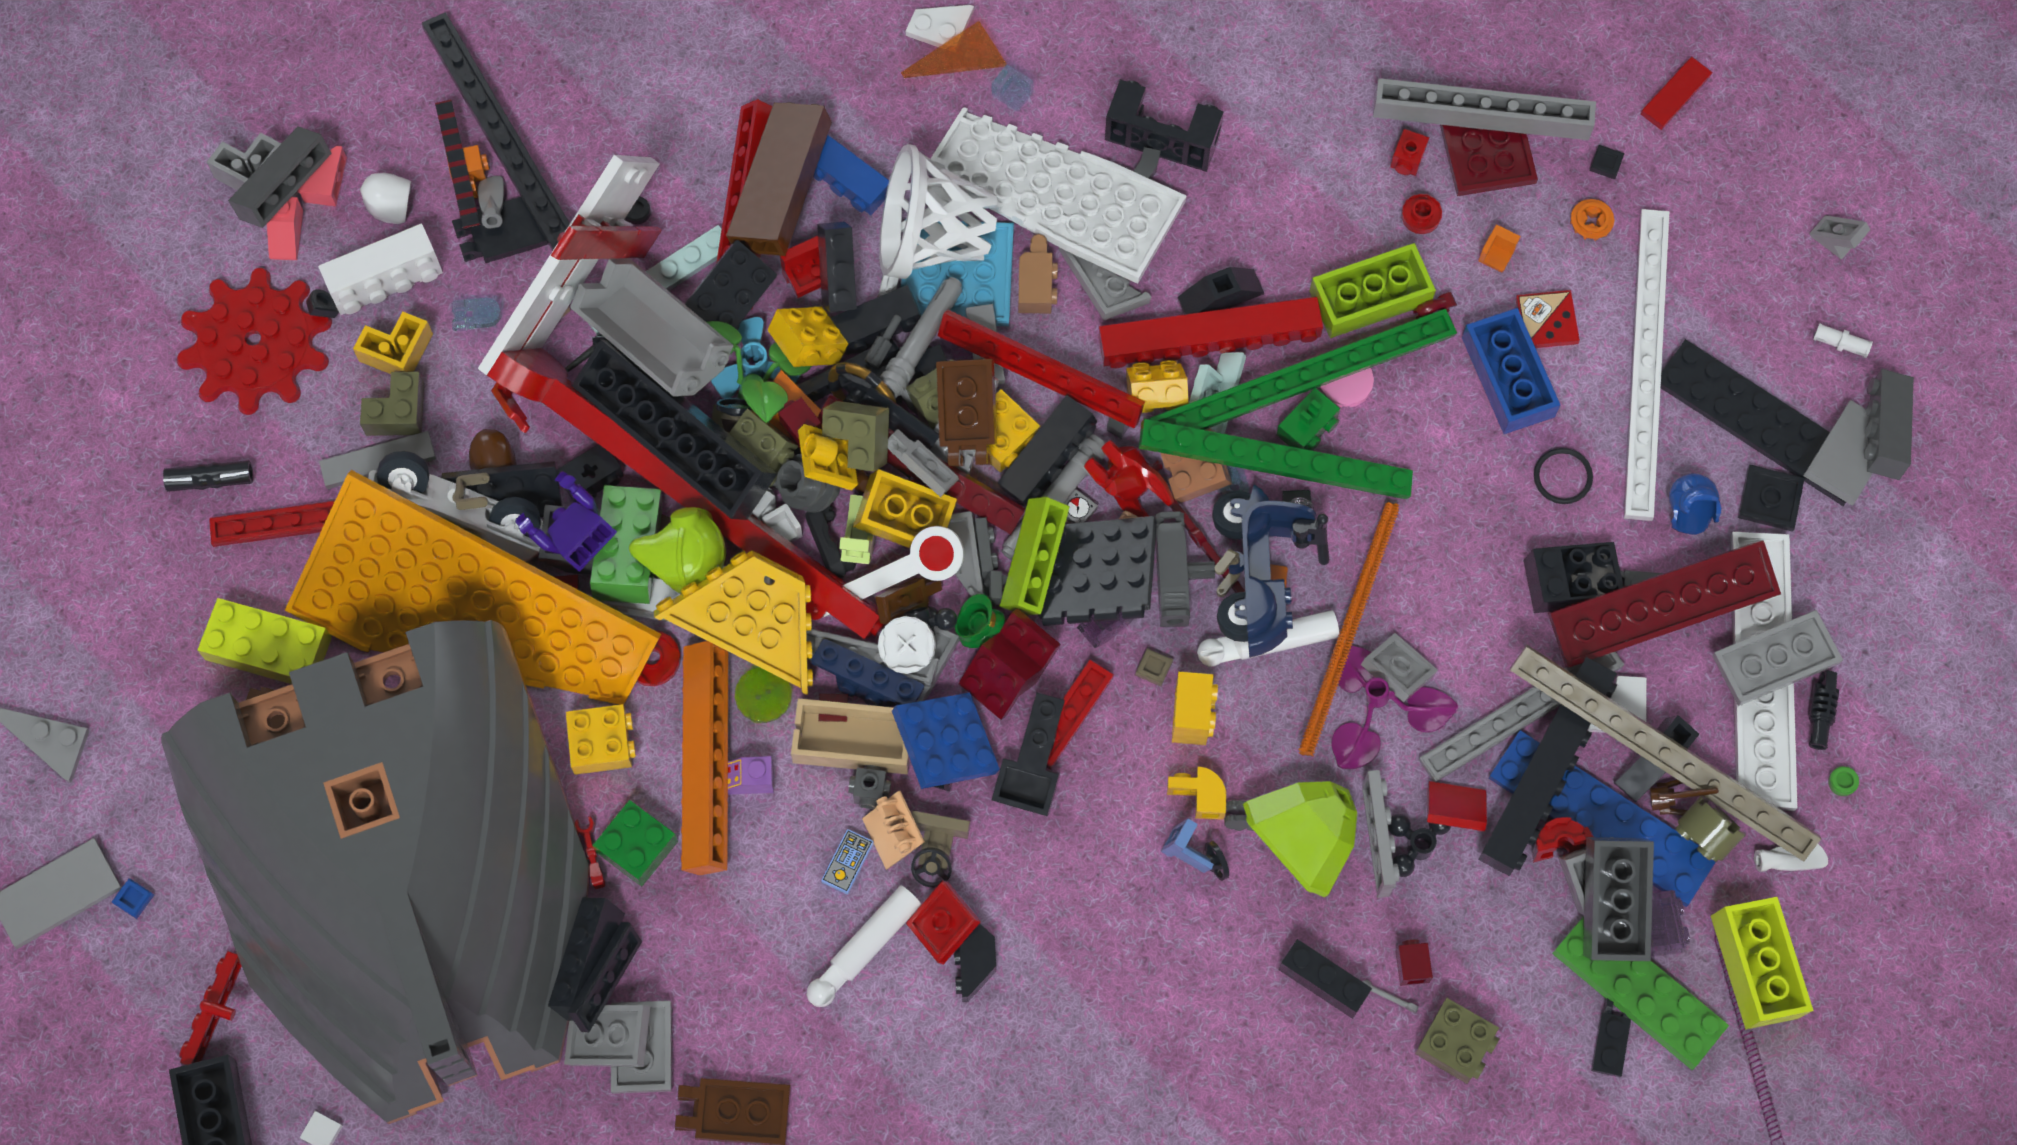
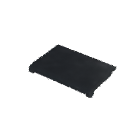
(901, 420)

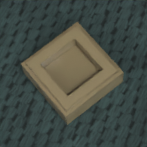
(1154, 667)

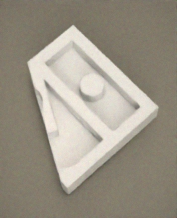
(939, 24)

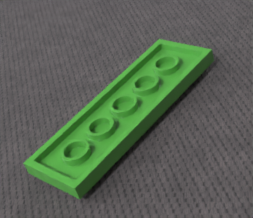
(1648, 999)

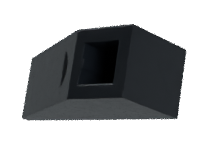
(1641, 773)

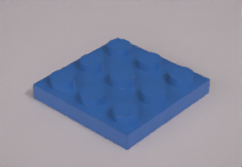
(945, 740)

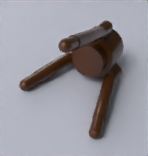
(1663, 797)

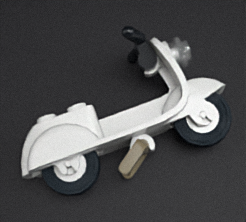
(480, 515)

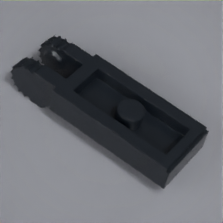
(1611, 1042)

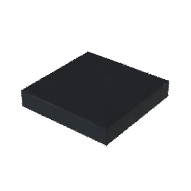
(1771, 498)

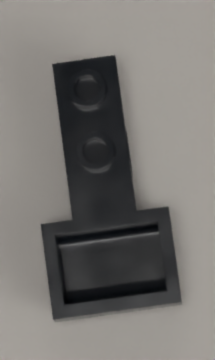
(1026, 781)

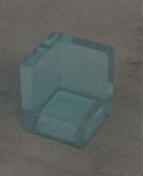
(1012, 88)

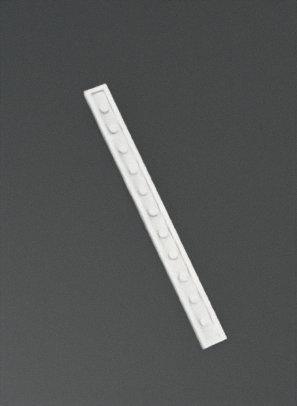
(1646, 366)

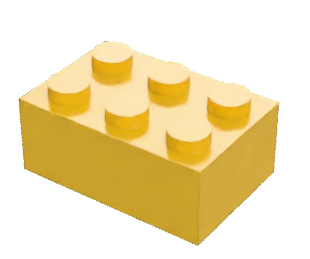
(901, 508)

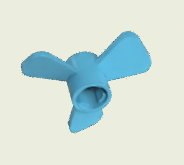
(751, 333)

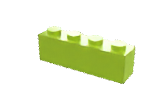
(1034, 555)

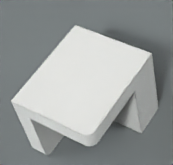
(784, 523)

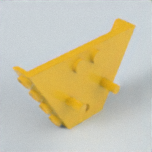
(749, 616)

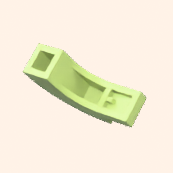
(857, 544)

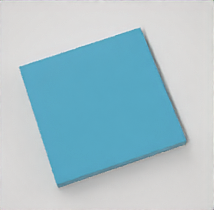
(981, 281)

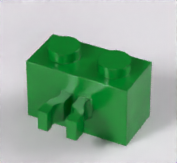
(1309, 421)

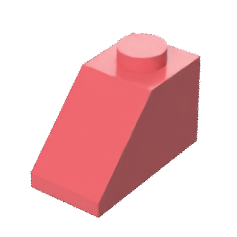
(326, 181)
(285, 231)

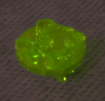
(769, 706)

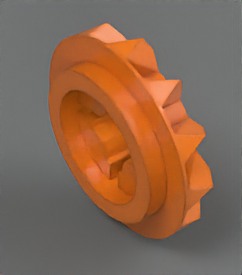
(1592, 208)

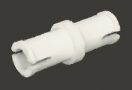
(1843, 340)

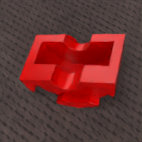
(1559, 834)

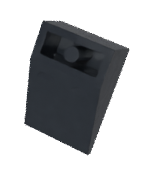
(1571, 574)

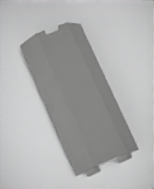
(652, 328)

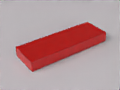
(1676, 93)

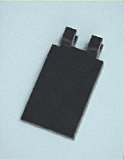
(514, 236)

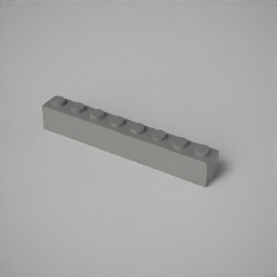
(1484, 109)

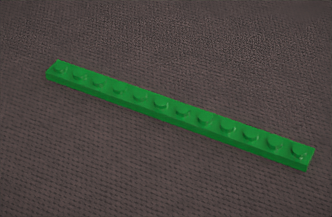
(1312, 373)

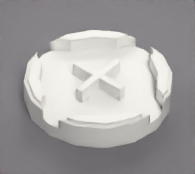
(907, 644)

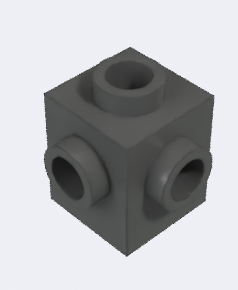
(867, 796)

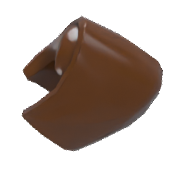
(490, 450)

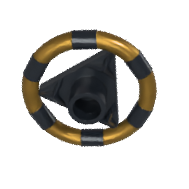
(855, 386)

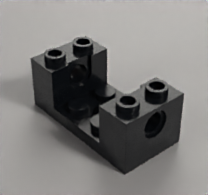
(1130, 129)

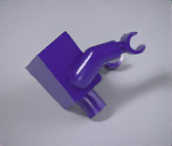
(576, 531)

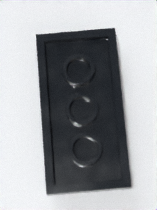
(526, 481)

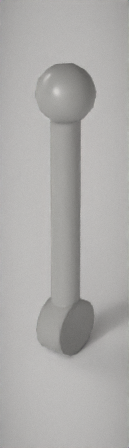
(1409, 1006)

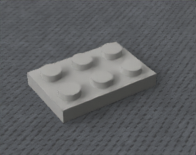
(614, 1040)
(657, 1069)

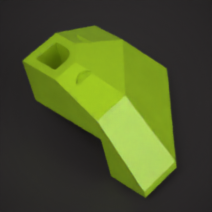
(1307, 830)

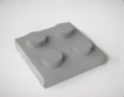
(1399, 666)

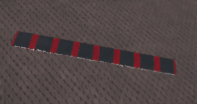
(457, 164)

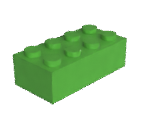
(615, 572)

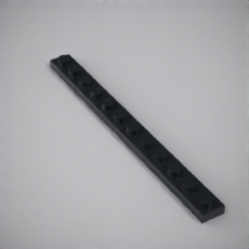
(496, 127)

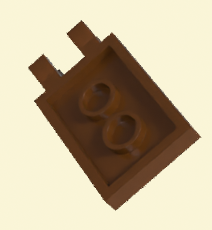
(967, 409)
(736, 1111)

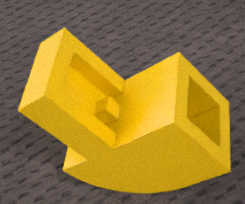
(1207, 788)

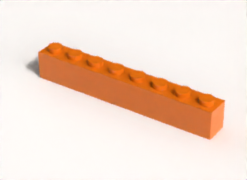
(705, 759)

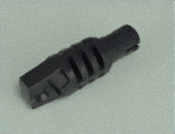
(1823, 709)

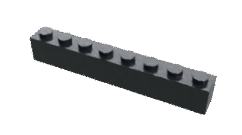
(1543, 778)

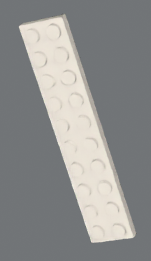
(1767, 725)

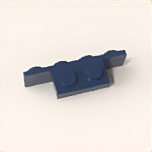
(865, 677)

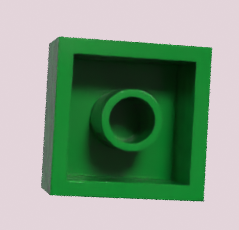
(635, 843)

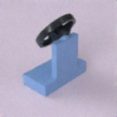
(1177, 846)

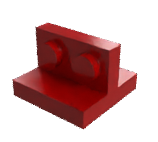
(802, 267)

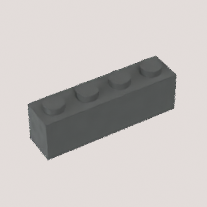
(279, 177)
(1889, 424)

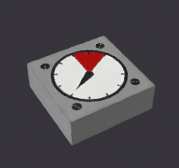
(1080, 507)

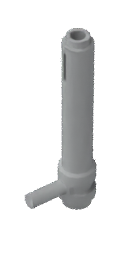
(901, 368)
(1066, 482)

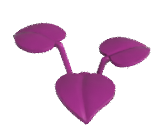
(1356, 745)

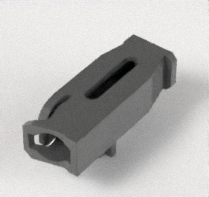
(1175, 571)

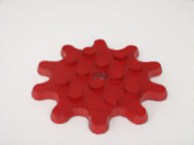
(257, 368)

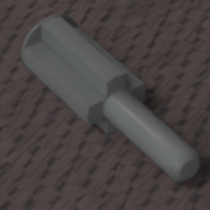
(882, 344)

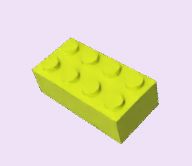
(261, 641)
(1761, 963)

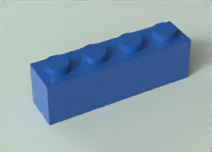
(851, 177)

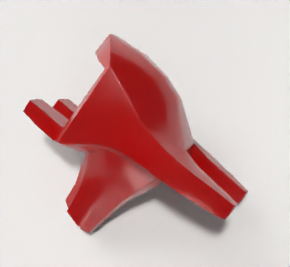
(1128, 478)

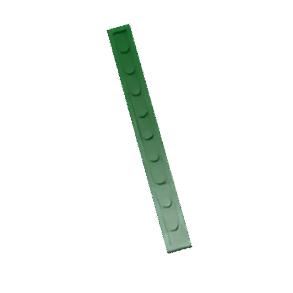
(1275, 459)

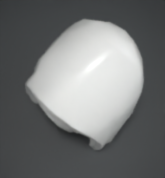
(386, 197)

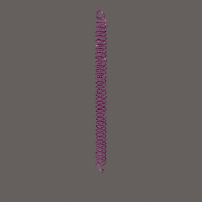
(1759, 1065)

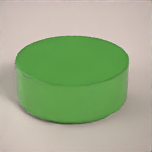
(1843, 781)

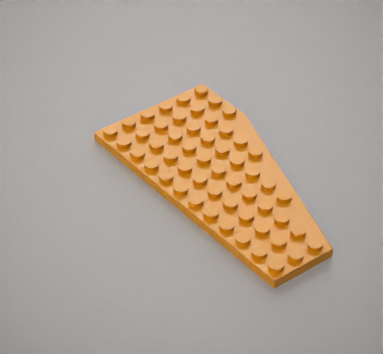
(400, 567)

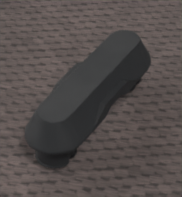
(827, 548)

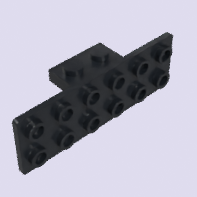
(731, 286)

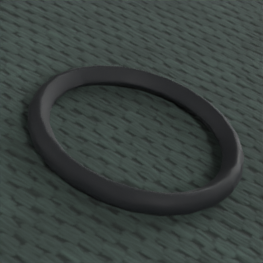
(1563, 451)

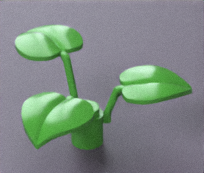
(762, 396)

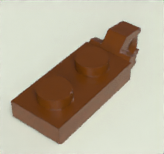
(906, 597)

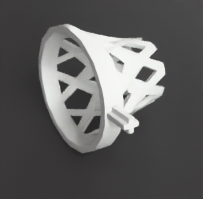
(959, 197)

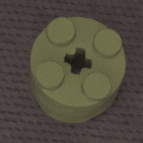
(1710, 829)

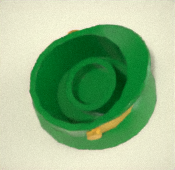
(978, 621)

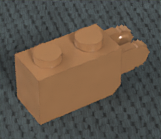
(1036, 278)

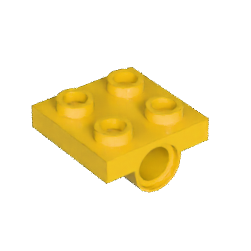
(826, 458)

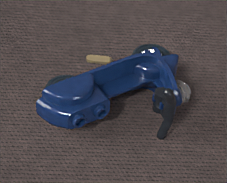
(1260, 611)

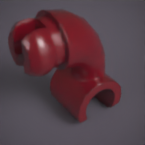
(1428, 307)

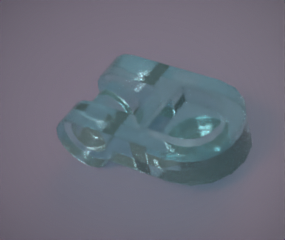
(485, 313)

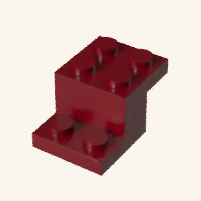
(1009, 664)

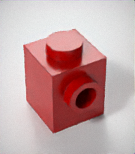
(1409, 152)

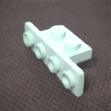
(1214, 381)

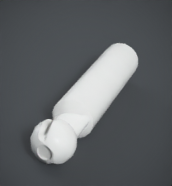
(1305, 631)
(863, 946)

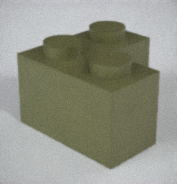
(398, 414)
(863, 428)

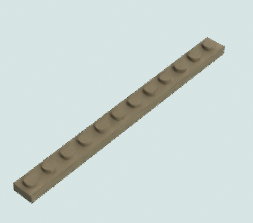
(1664, 752)

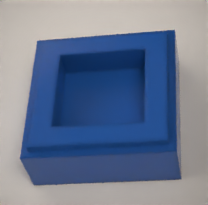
(132, 898)

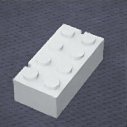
(381, 270)

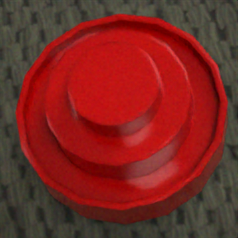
(1421, 214)

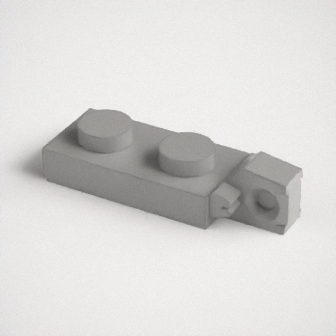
(922, 463)

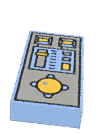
(847, 862)

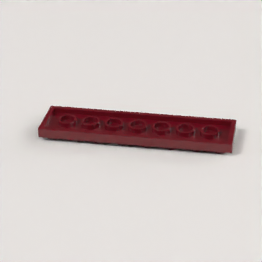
(1664, 603)

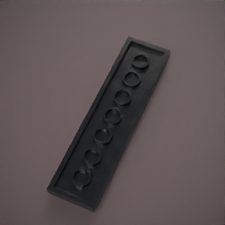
(1744, 410)

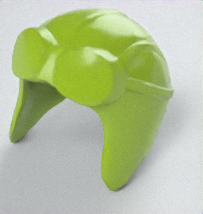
(683, 549)

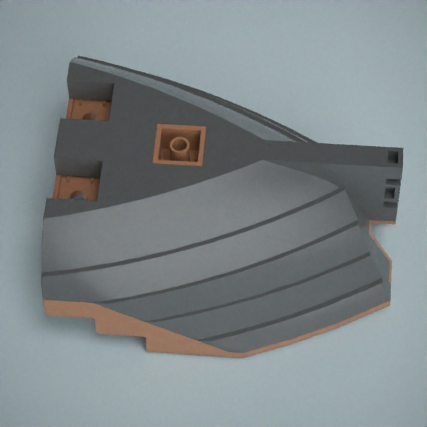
(392, 860)

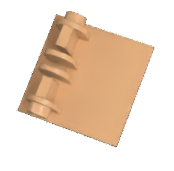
(893, 829)

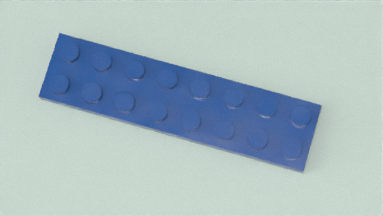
(1609, 814)

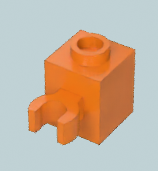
(476, 166)

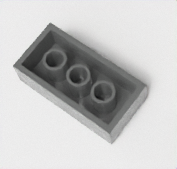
(1618, 899)

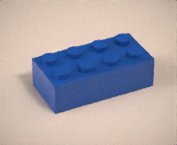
(1510, 371)

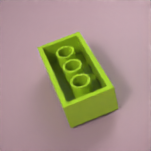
(1372, 290)

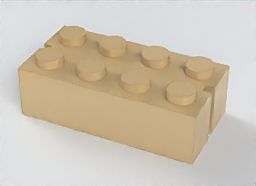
(863, 740)

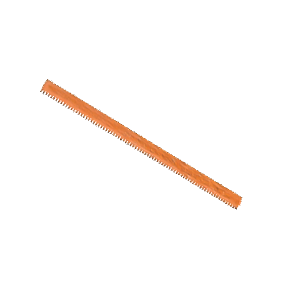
(1349, 630)

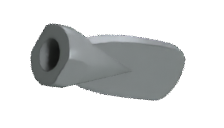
(491, 201)

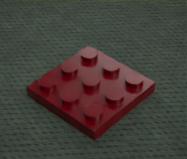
(1487, 159)

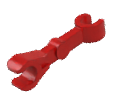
(595, 872)

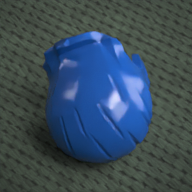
(1694, 503)

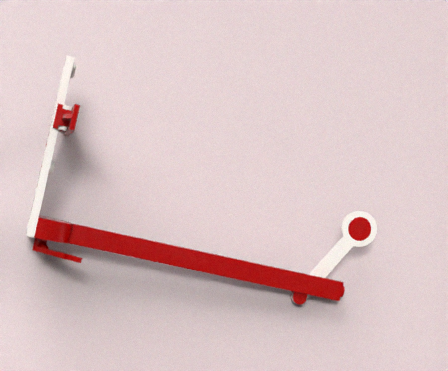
(528, 370)

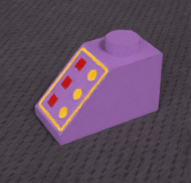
(751, 775)

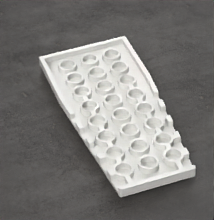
(1067, 196)

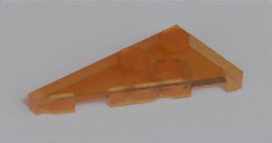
(964, 52)

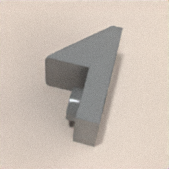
(1839, 234)

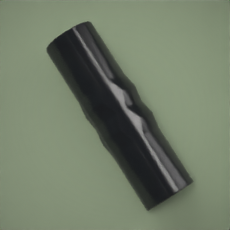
(208, 475)

